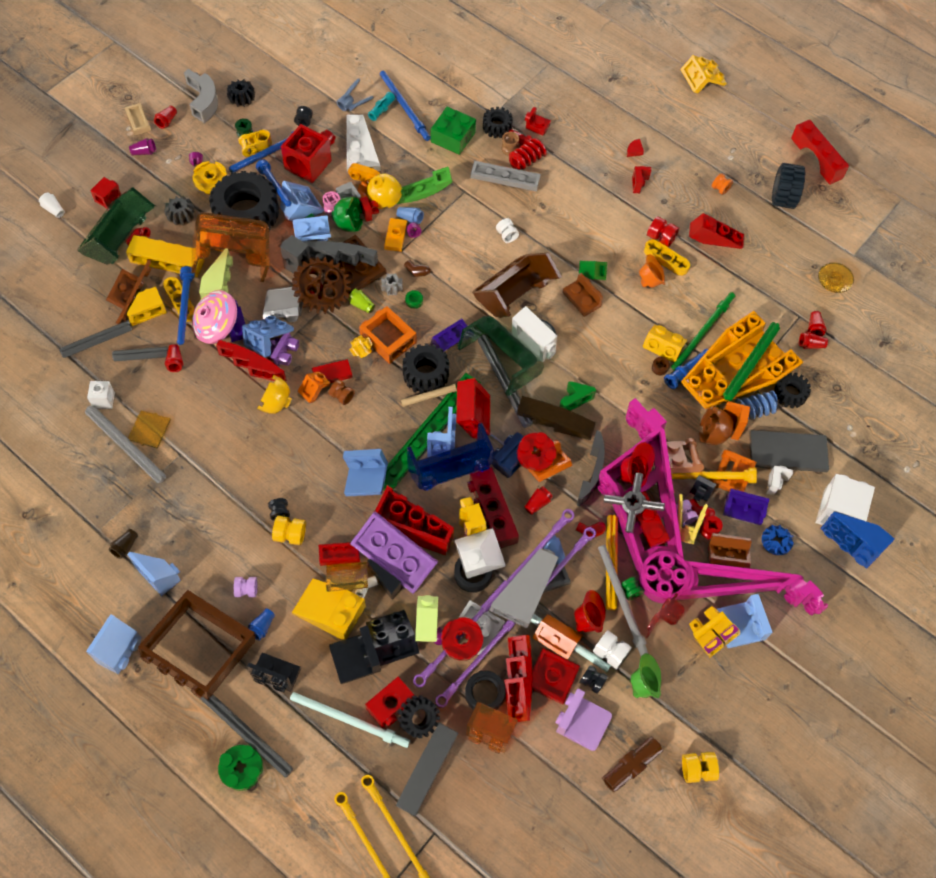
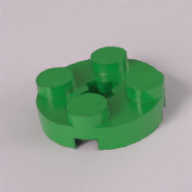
(235, 779)

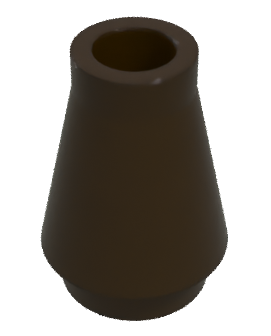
(123, 544)

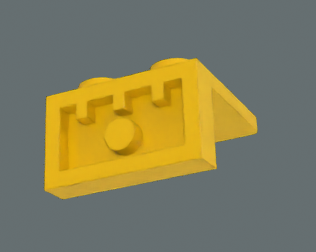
(700, 71)

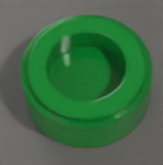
(414, 299)

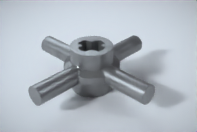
(638, 507)

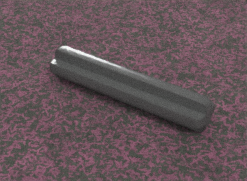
(141, 353)

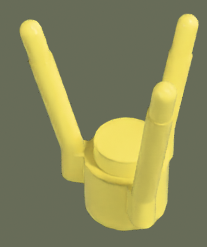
(689, 533)

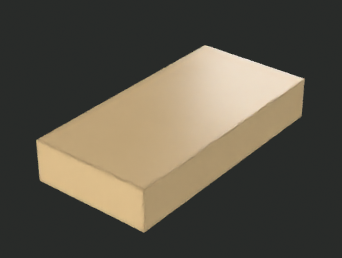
(137, 119)

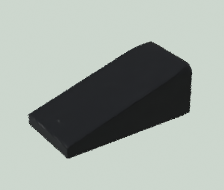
(388, 581)

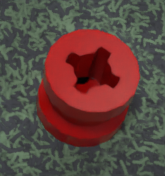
(706, 530)

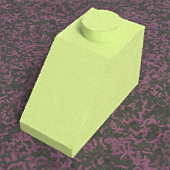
(427, 618)

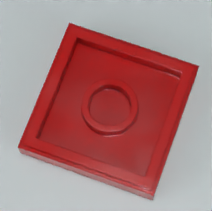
(553, 676)

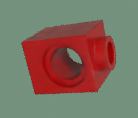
(105, 192)

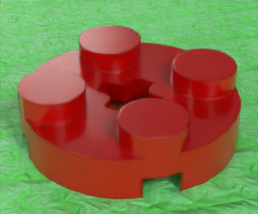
(534, 462)
(465, 650)

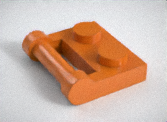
(741, 464)

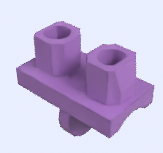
(279, 348)

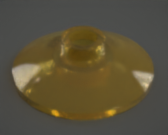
(836, 277)

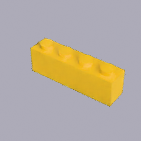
(162, 254)

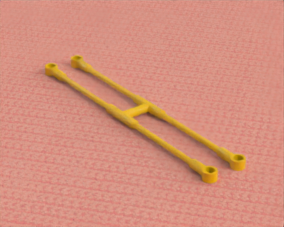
(378, 799)

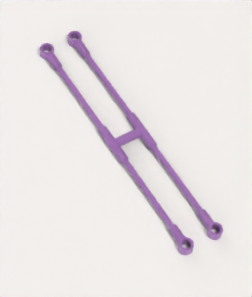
(509, 624)

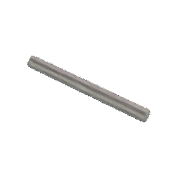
(125, 444)

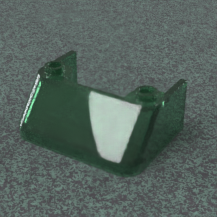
(115, 226)
(510, 344)

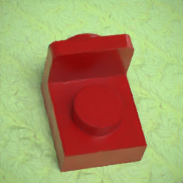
(536, 123)
(639, 176)

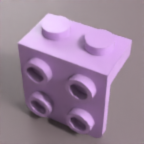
(583, 721)

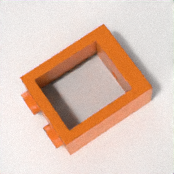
(399, 346)

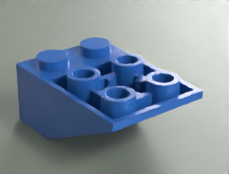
(857, 537)

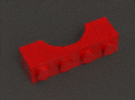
(831, 163)

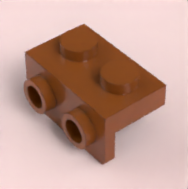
(729, 550)

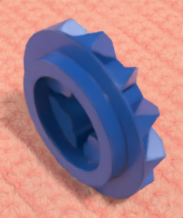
(775, 547)

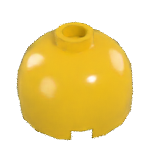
(384, 190)
(275, 396)

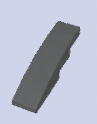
(342, 252)
(427, 769)

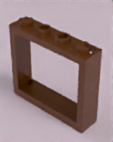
(215, 616)

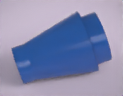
(261, 624)

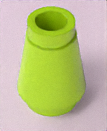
(361, 301)

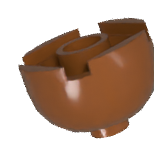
(716, 426)

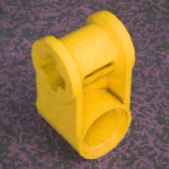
(256, 142)

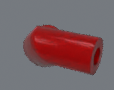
(145, 231)
(695, 507)
(599, 527)

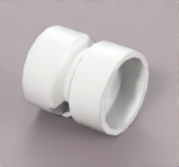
(612, 649)

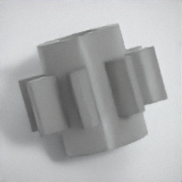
(391, 284)

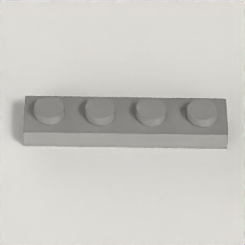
(505, 176)

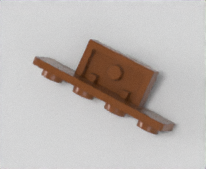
(124, 289)

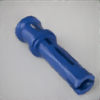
(673, 379)

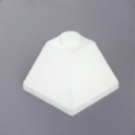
(480, 553)

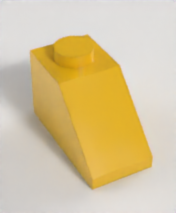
(146, 306)

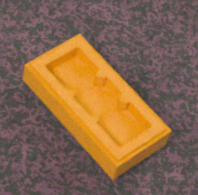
(395, 235)

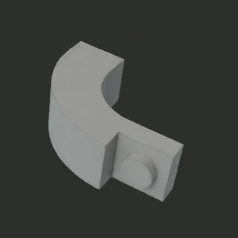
(207, 102)

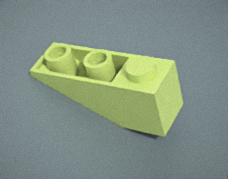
(217, 275)

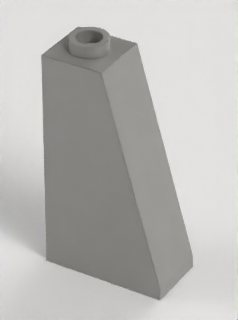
(524, 592)

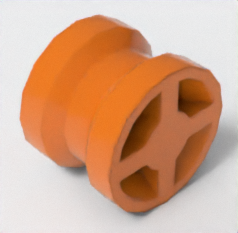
(722, 184)

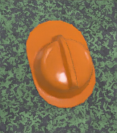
(652, 272)

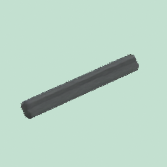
(95, 339)

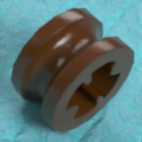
(660, 360)

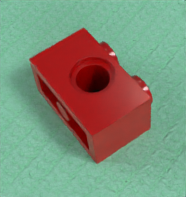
(377, 705)

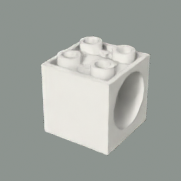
(845, 497)

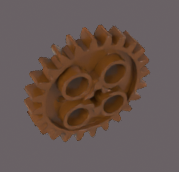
(304, 282)

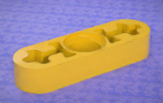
(680, 260)
(173, 295)

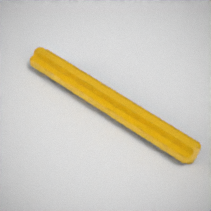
(612, 547)

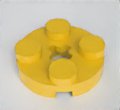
(203, 170)

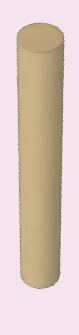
(428, 395)

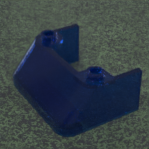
(452, 463)

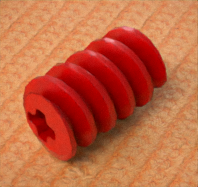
(527, 153)

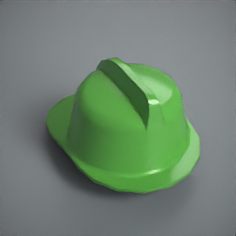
(647, 678)

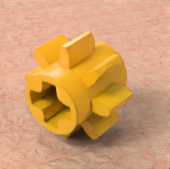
(361, 346)

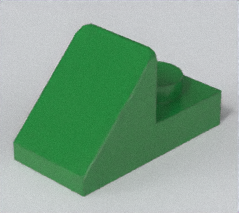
(578, 395)

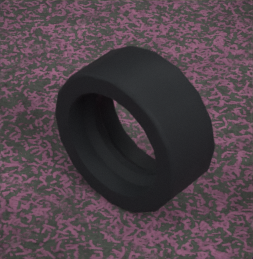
(467, 586)
(490, 676)

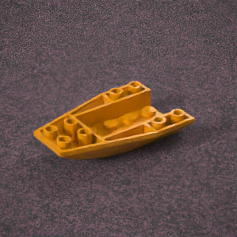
(726, 356)

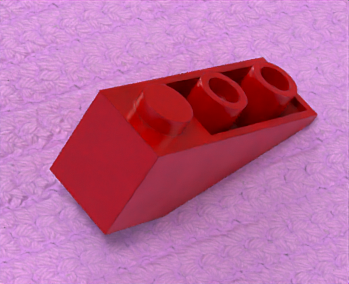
(713, 232)

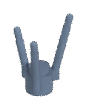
(346, 101)

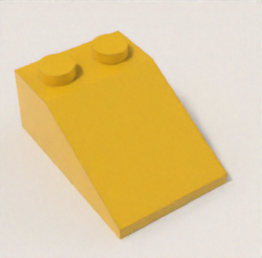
(330, 611)

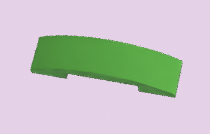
(426, 187)

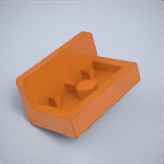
(559, 464)

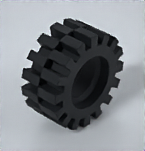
(497, 115)
(788, 398)
(427, 724)

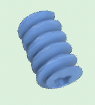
(760, 404)

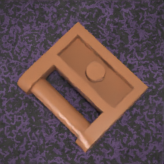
(678, 459)

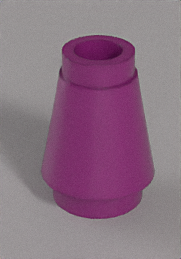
(143, 147)

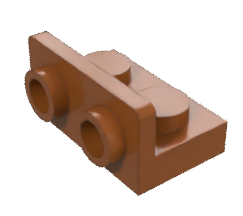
(583, 295)

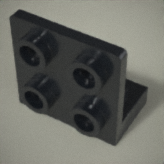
(393, 637)
(355, 657)
(274, 672)

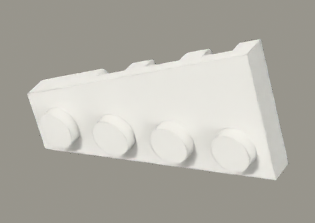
(359, 144)

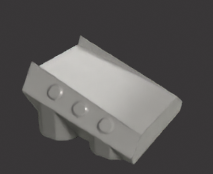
(282, 303)

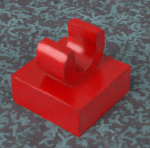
(369, 208)

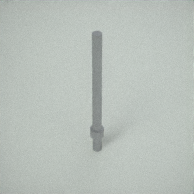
(638, 641)

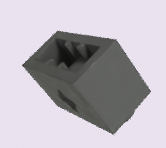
(294, 253)

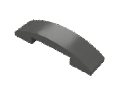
(598, 451)

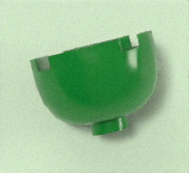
(347, 214)

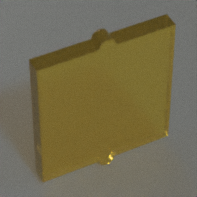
(149, 429)

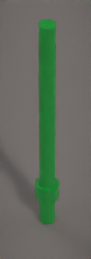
(722, 307)

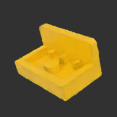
(664, 343)

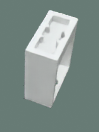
(534, 334)

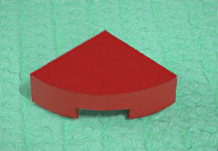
(635, 148)

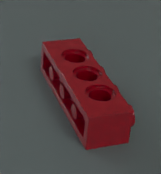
(487, 481)

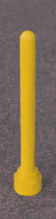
(748, 475)

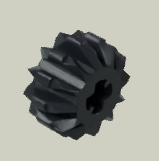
(240, 92)

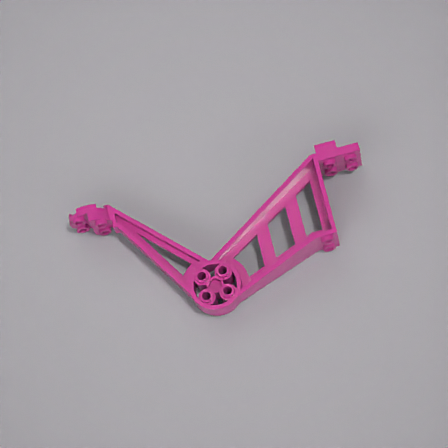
(651, 430)

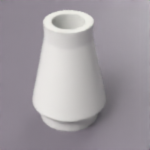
(50, 203)

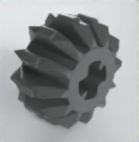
(179, 210)

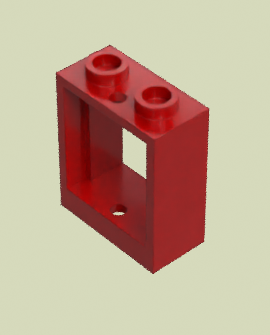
(473, 406)

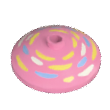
(214, 316)

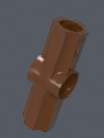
(632, 764)

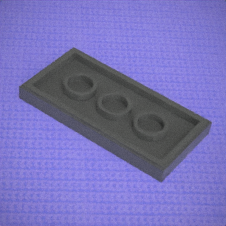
(790, 450)

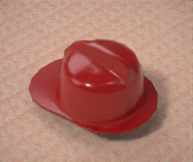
(639, 462)
(590, 613)

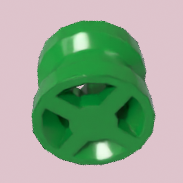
(632, 588)

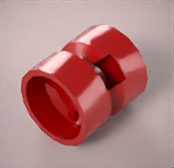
(664, 232)

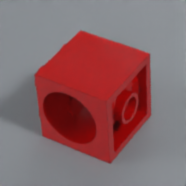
(306, 153)

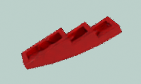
(257, 365)
(519, 681)

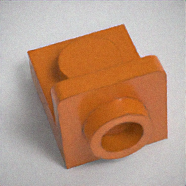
(312, 386)

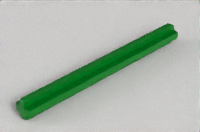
(751, 361)

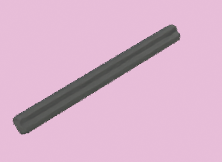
(502, 376)
(248, 735)

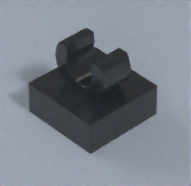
(702, 488)

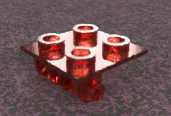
(670, 613)

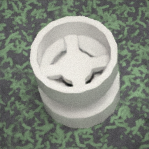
(507, 230)

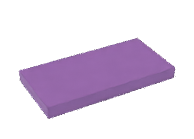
(394, 552)

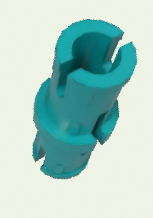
(381, 106)

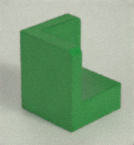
(593, 269)

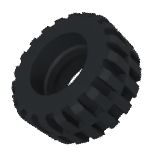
(245, 187)

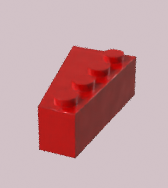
(415, 523)

